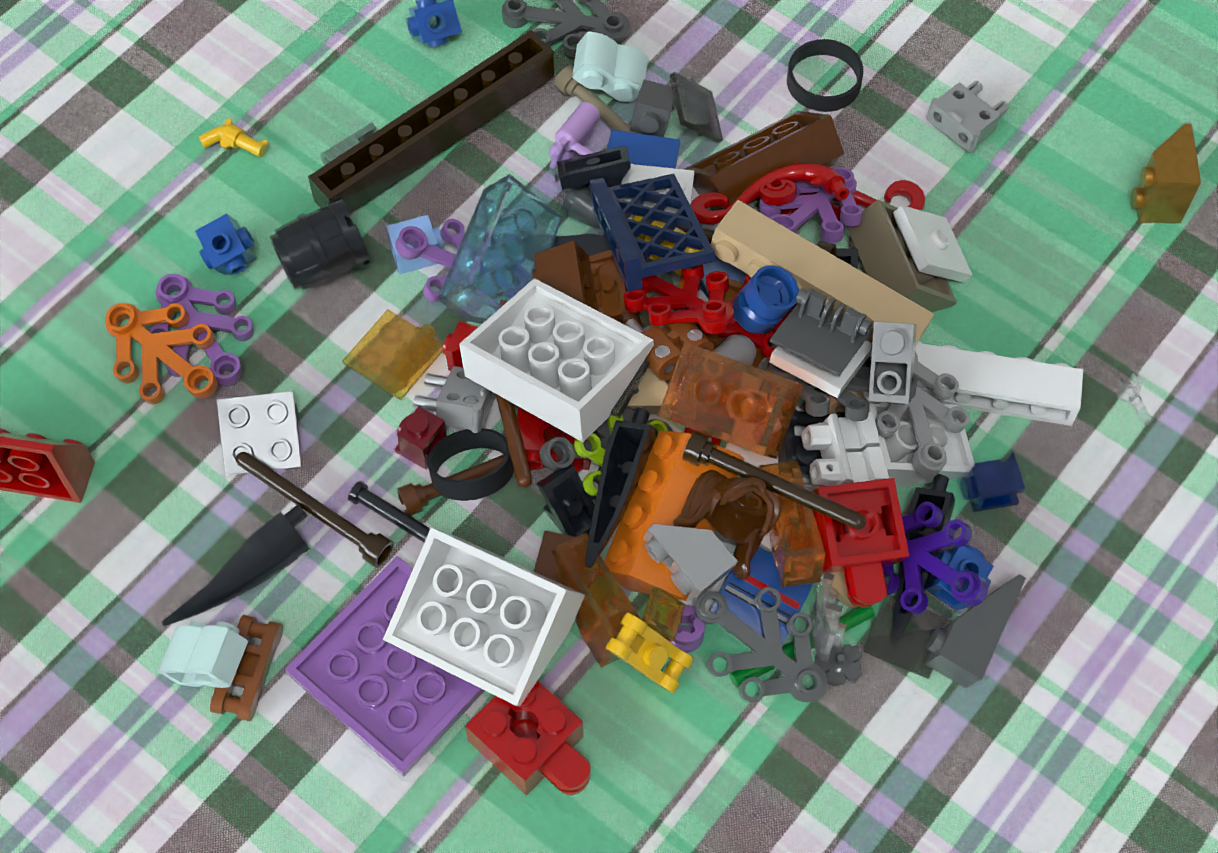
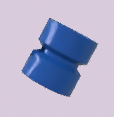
(765, 299)

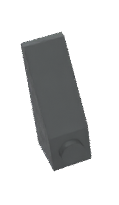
(968, 642)

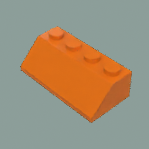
(656, 500)

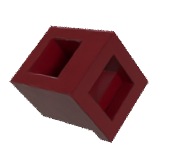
(417, 433)

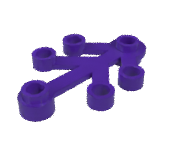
(920, 556)

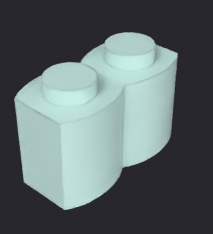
(609, 66)
(203, 655)

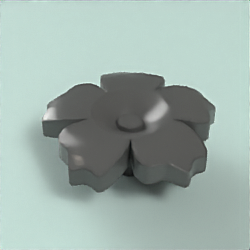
(841, 665)

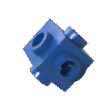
(445, 21)
(226, 245)
(961, 559)

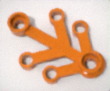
(156, 347)

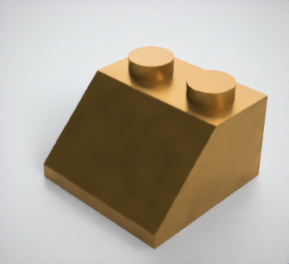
(1168, 180)

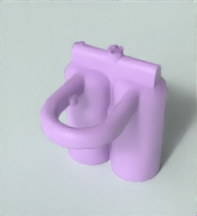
(574, 134)

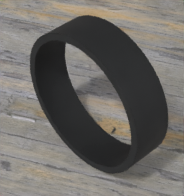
(829, 48)
(473, 488)

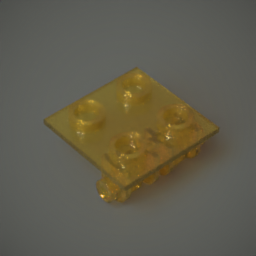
(394, 353)

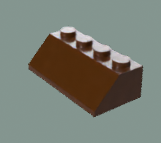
(796, 138)

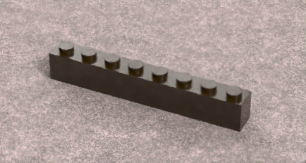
(434, 124)

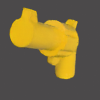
(235, 137)

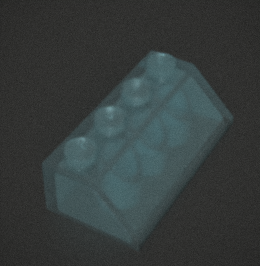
(498, 249)

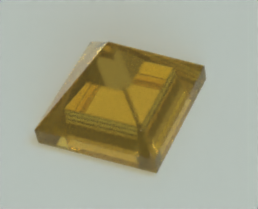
(663, 613)

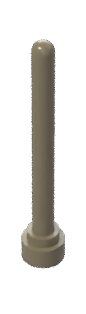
(569, 86)

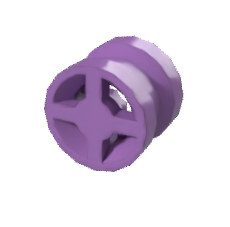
(691, 636)

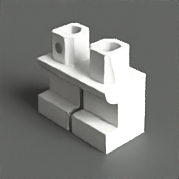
(846, 450)

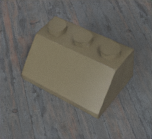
(890, 262)

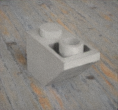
(892, 362)
(691, 555)

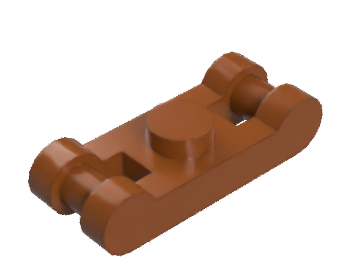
(251, 669)

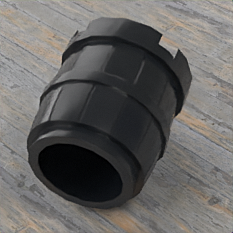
(319, 246)

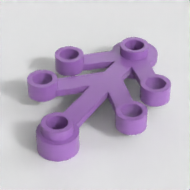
(818, 203)
(418, 239)
(219, 360)

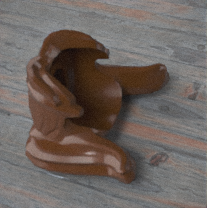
(736, 509)

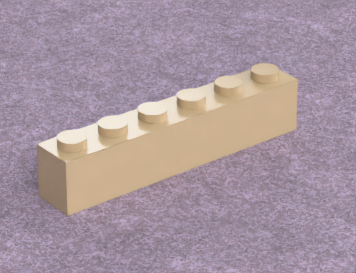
(755, 241)

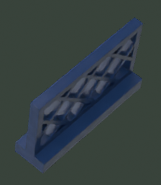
(622, 232)

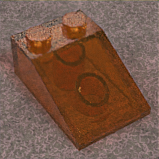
(730, 400)

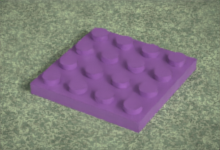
(376, 688)

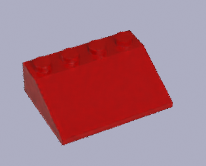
(44, 466)

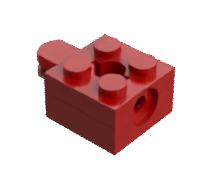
(863, 551)
(532, 741)

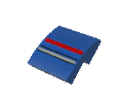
(741, 594)

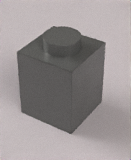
(652, 109)

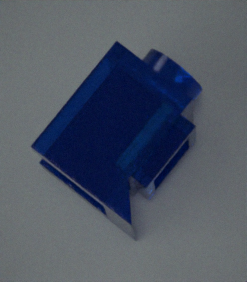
(993, 484)

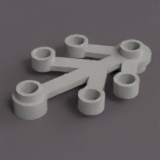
(922, 402)

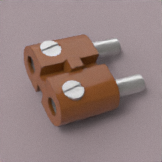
(669, 343)

